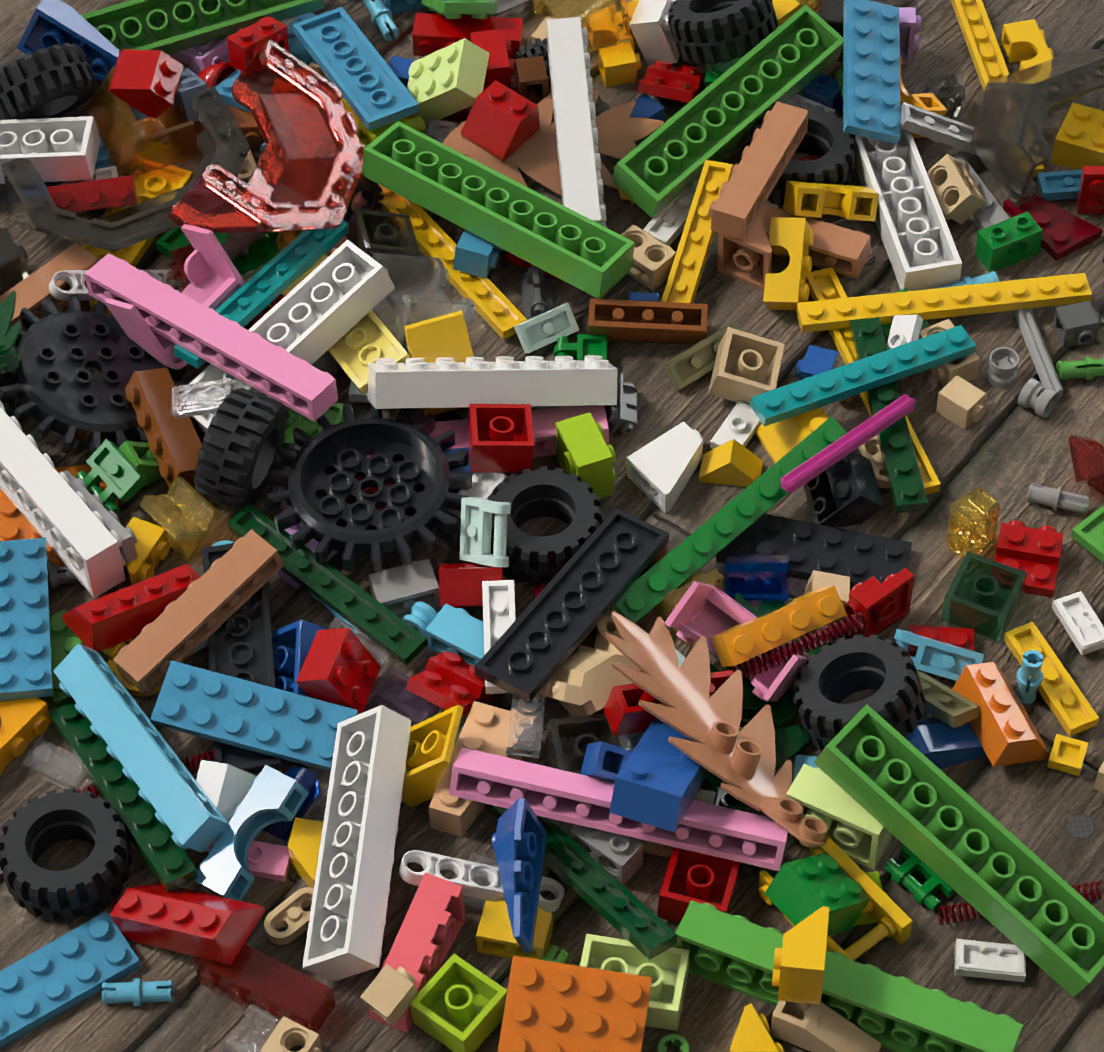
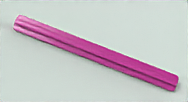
(847, 444)

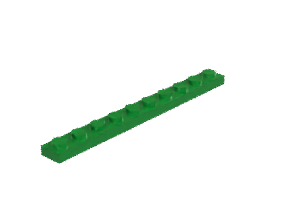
(721, 528)

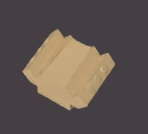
(587, 678)

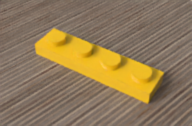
(1057, 685)

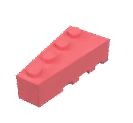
(426, 935)

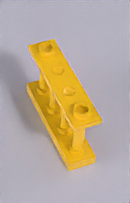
(891, 918)

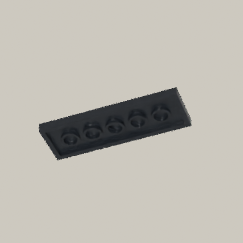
(822, 549)

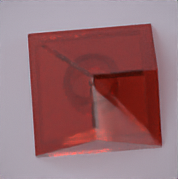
(1088, 461)

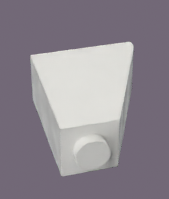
(666, 465)
(224, 786)

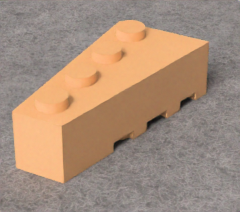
(483, 731)

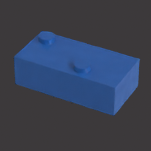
(657, 780)

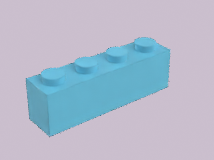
(457, 633)

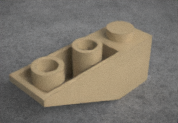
(819, 1029)

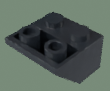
(844, 493)

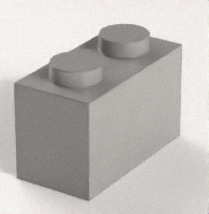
(404, 586)

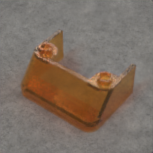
(141, 144)

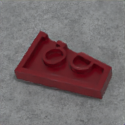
(1061, 229)

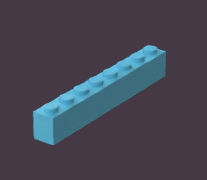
(140, 749)

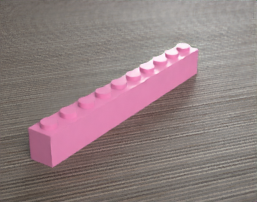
(215, 338)
(587, 803)

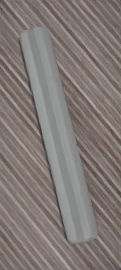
(1038, 350)

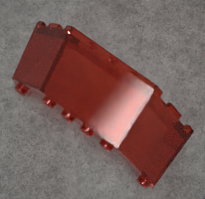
(307, 161)

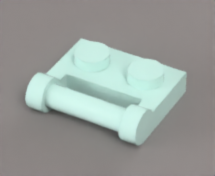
(477, 528)

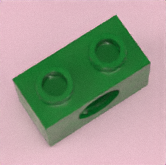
(1008, 242)

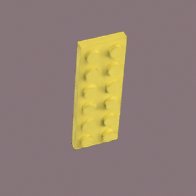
(361, 344)

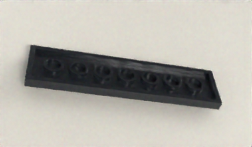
(571, 605)
(245, 651)

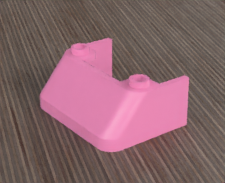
(212, 283)
(710, 611)

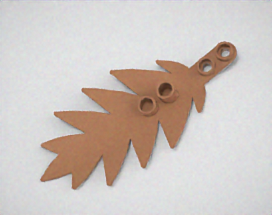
(540, 155)
(739, 758)

